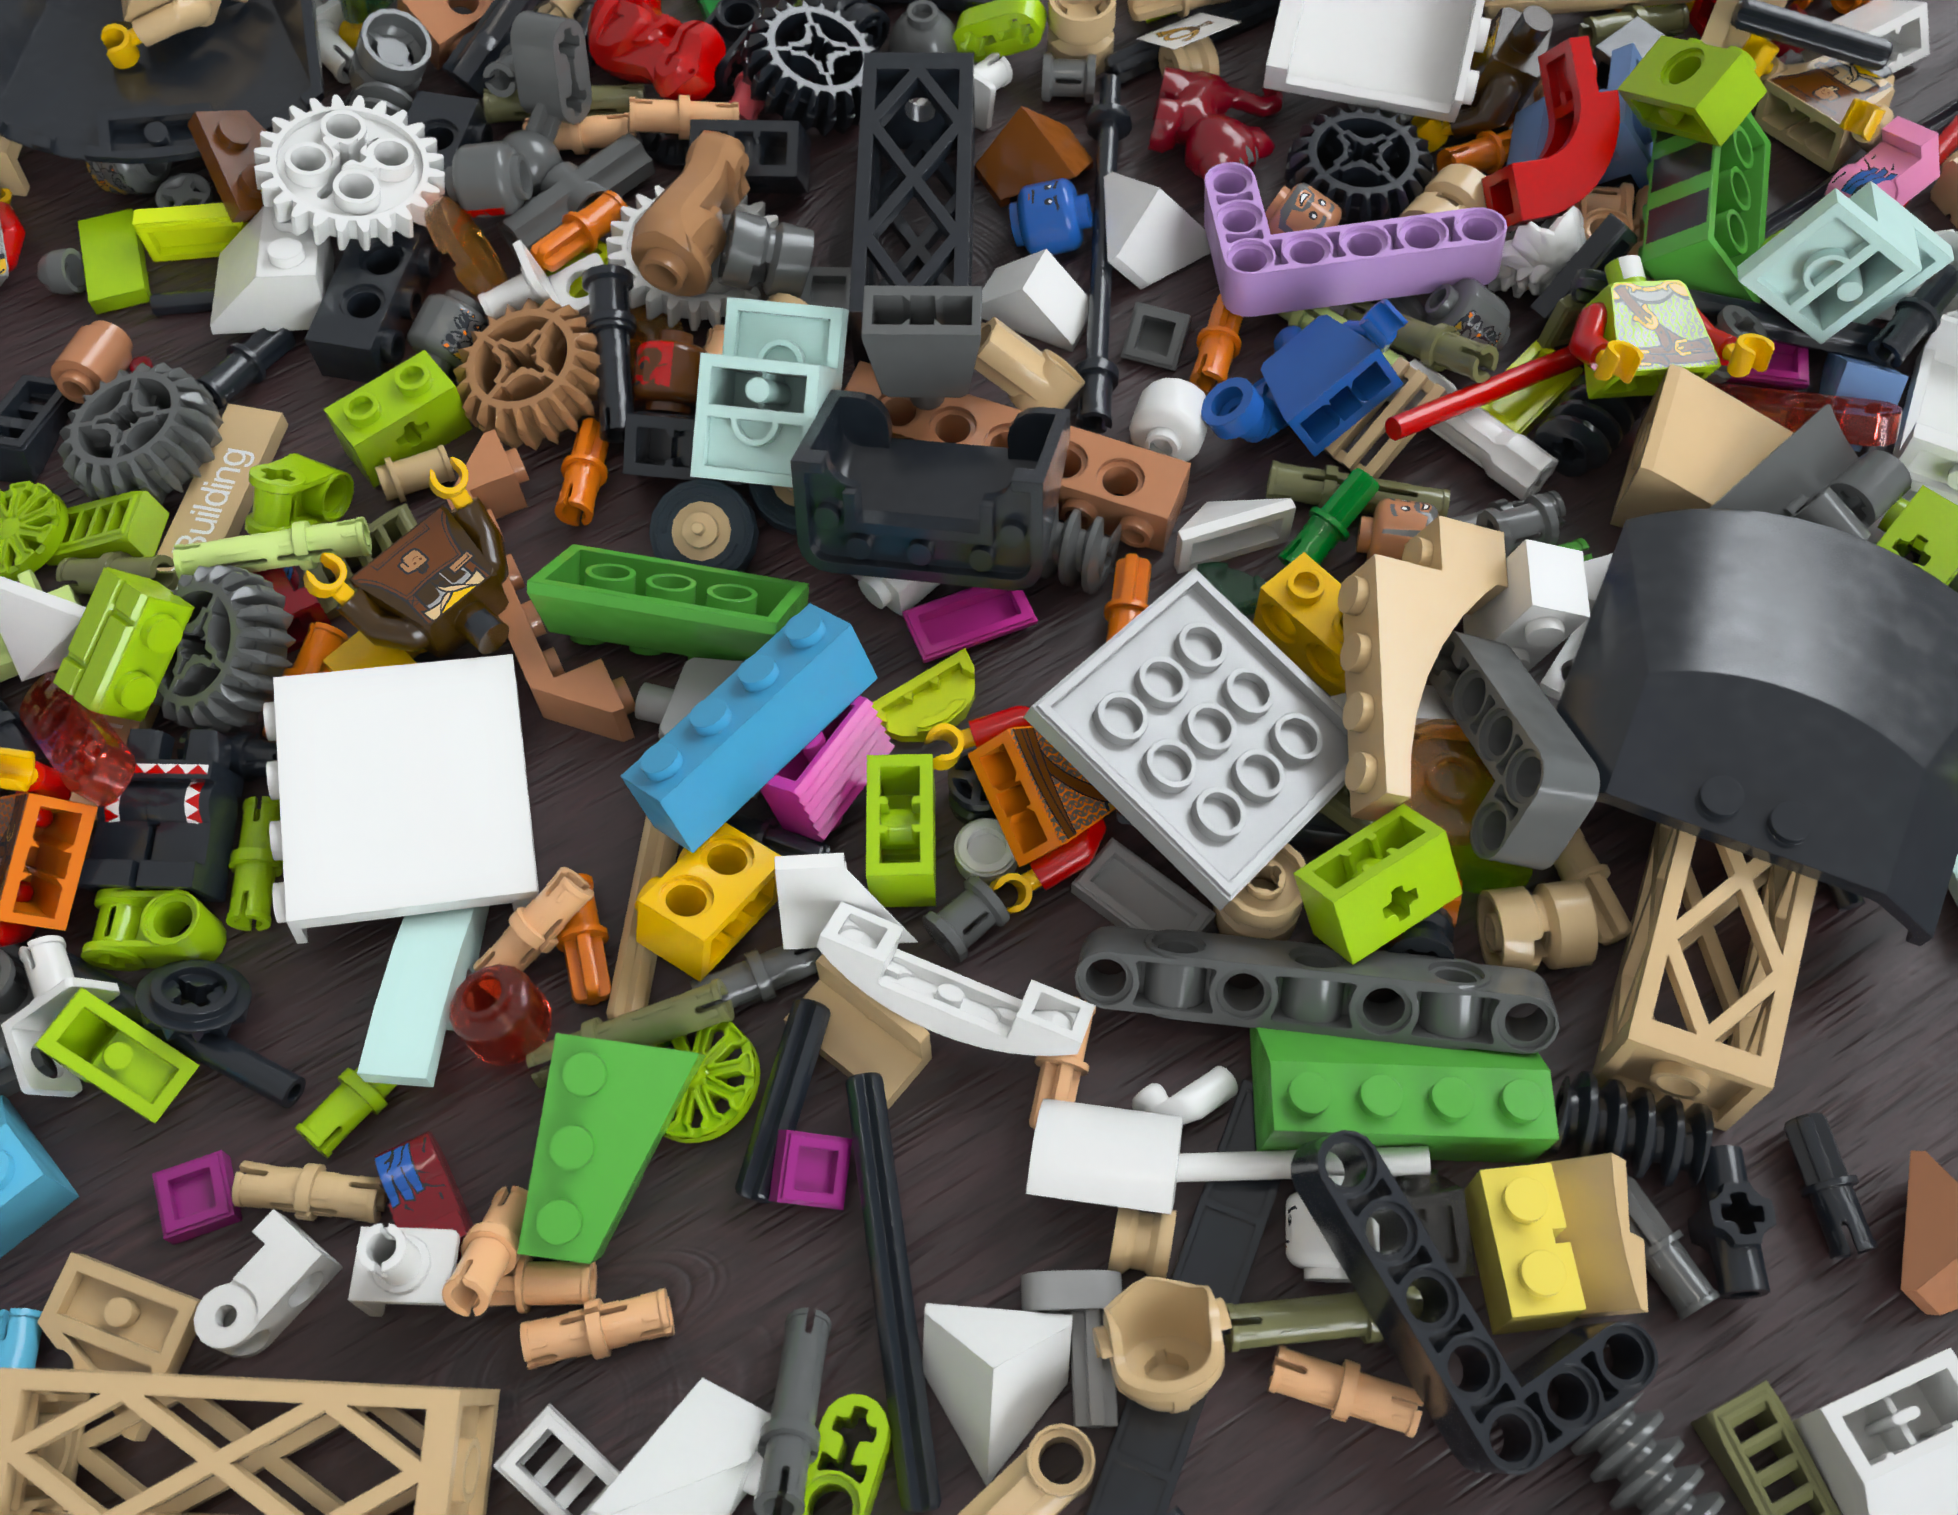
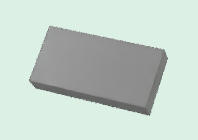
(1137, 894)

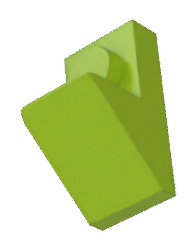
(116, 1055)

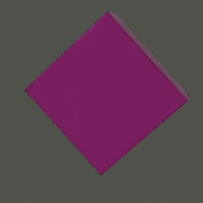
(810, 1169)
(196, 1197)

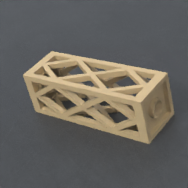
(1696, 1061)
(46, 1441)

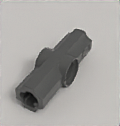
(574, 187)

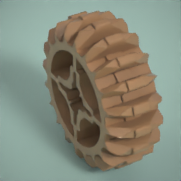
(530, 374)

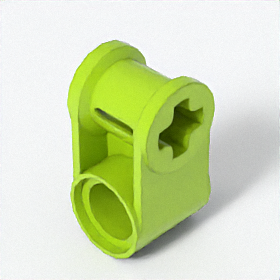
(297, 491)
(144, 926)

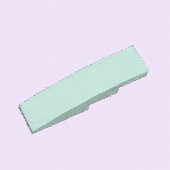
(415, 996)

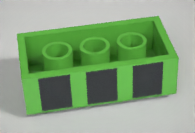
(1706, 209)

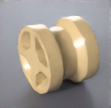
(1192, 57)
(1142, 1242)

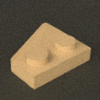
(118, 1323)

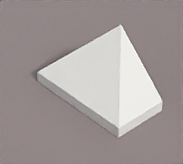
(1232, 529)
(36, 627)

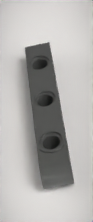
(1317, 990)

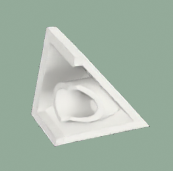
(1148, 231)
(812, 890)
(994, 1374)

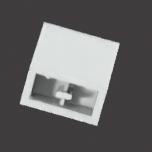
(1891, 1442)

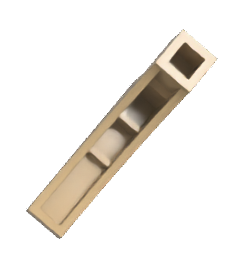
(1392, 634)

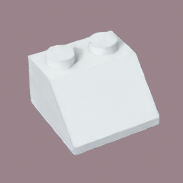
(270, 278)

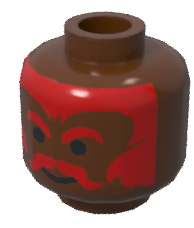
(667, 372)

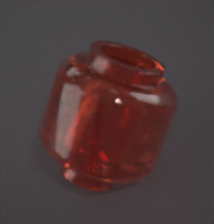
(500, 1014)

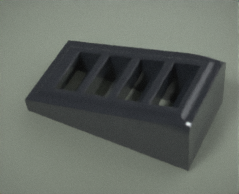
(30, 429)

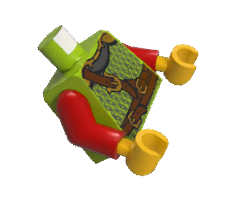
(1644, 326)

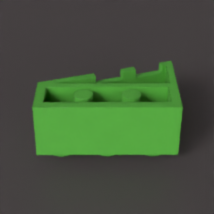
(595, 1139)

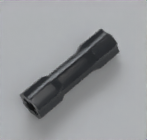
(485, 43)

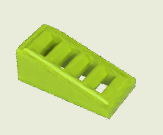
(135, 512)

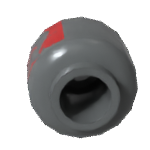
(489, 179)

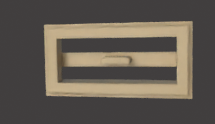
(1416, 381)

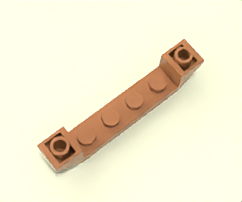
(577, 698)

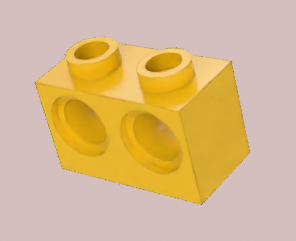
(1304, 620)
(707, 901)

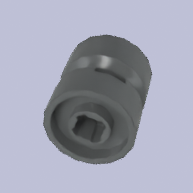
(391, 51)
(765, 255)

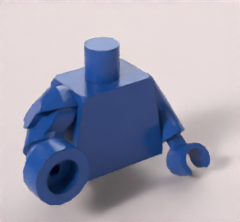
(1313, 382)

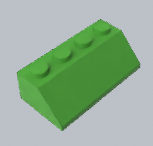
(662, 604)
(1401, 1096)

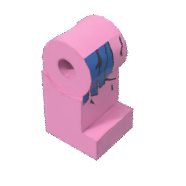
(1898, 165)

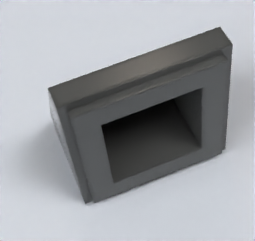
(1156, 336)

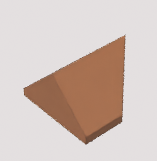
(1931, 1237)

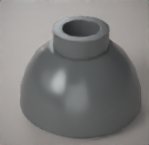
(923, 30)

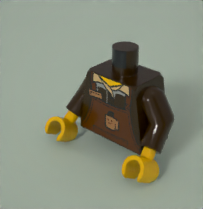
(1505, 80)
(432, 583)

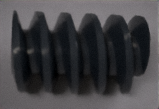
(1587, 430)
(1634, 1127)

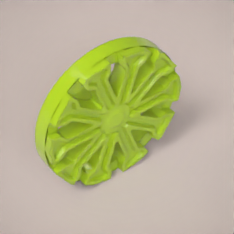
(22, 532)
(711, 1084)

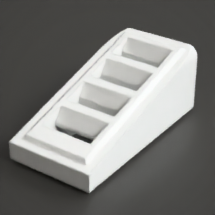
(532, 1486)

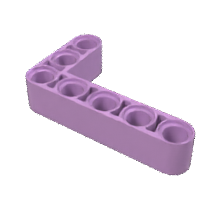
(1341, 262)

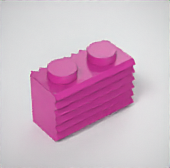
(828, 773)

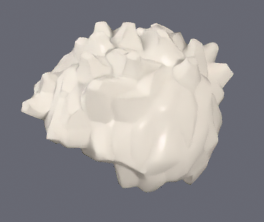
(1537, 254)

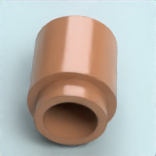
(91, 356)

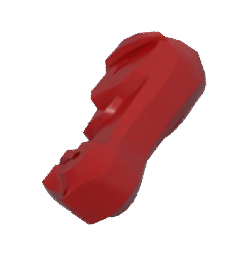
(654, 48)

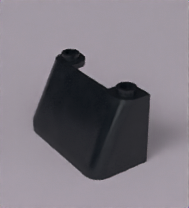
(927, 505)

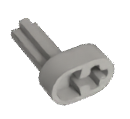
(1084, 1297)

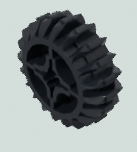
(807, 65)
(1360, 156)

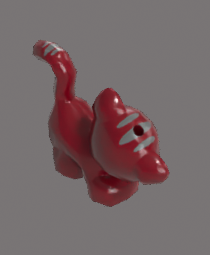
(1192, 115)

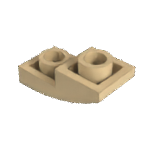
(1597, 1223)

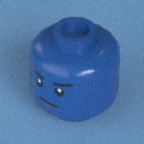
(1050, 217)

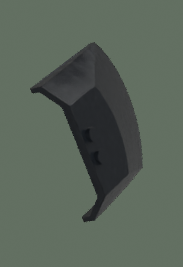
(75, 104)
(1779, 700)

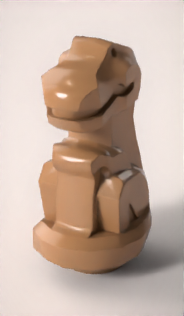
(685, 223)

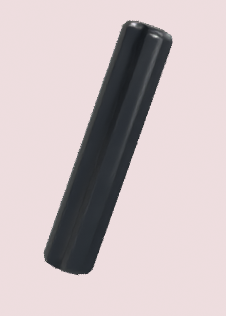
(1812, 34)
(783, 1095)

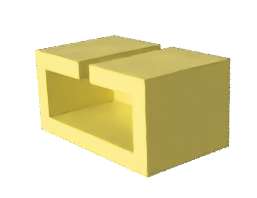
(1513, 1231)

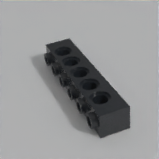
(381, 290)

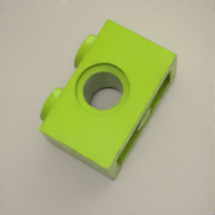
(1693, 89)

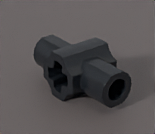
(1735, 1254)

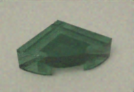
(1235, 585)

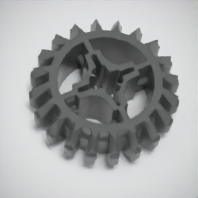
(141, 433)
(226, 651)

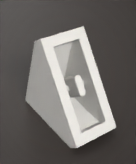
(1037, 300)

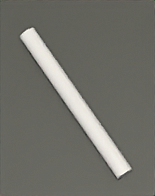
(1277, 1164)

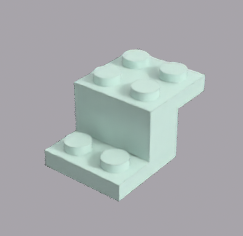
(1844, 261)
(765, 388)

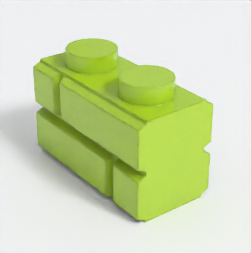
(123, 645)

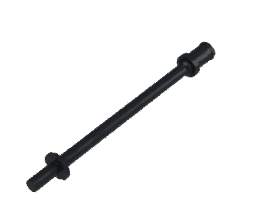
(1107, 124)

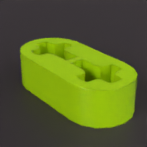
(995, 22)

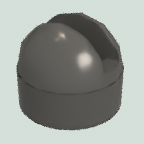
(62, 271)

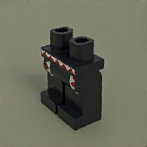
(170, 821)

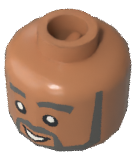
(1301, 210)
(1393, 526)

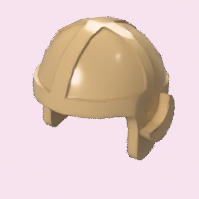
(1164, 1342)

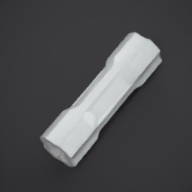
(1501, 452)

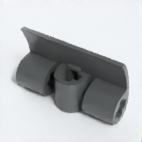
(1822, 480)

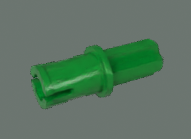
(1330, 523)

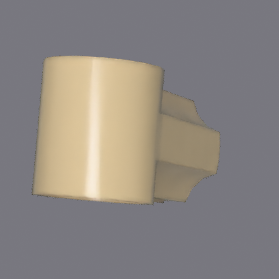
(1024, 371)
(1025, 1490)

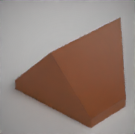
(1028, 153)

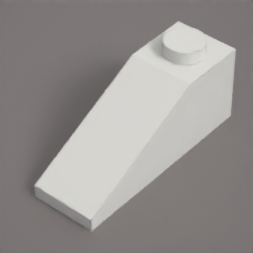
(695, 1461)

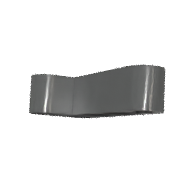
(1538, 765)

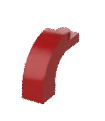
(1578, 142)

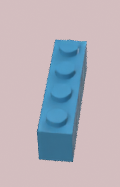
(750, 727)

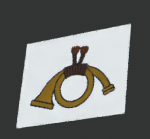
(1187, 30)

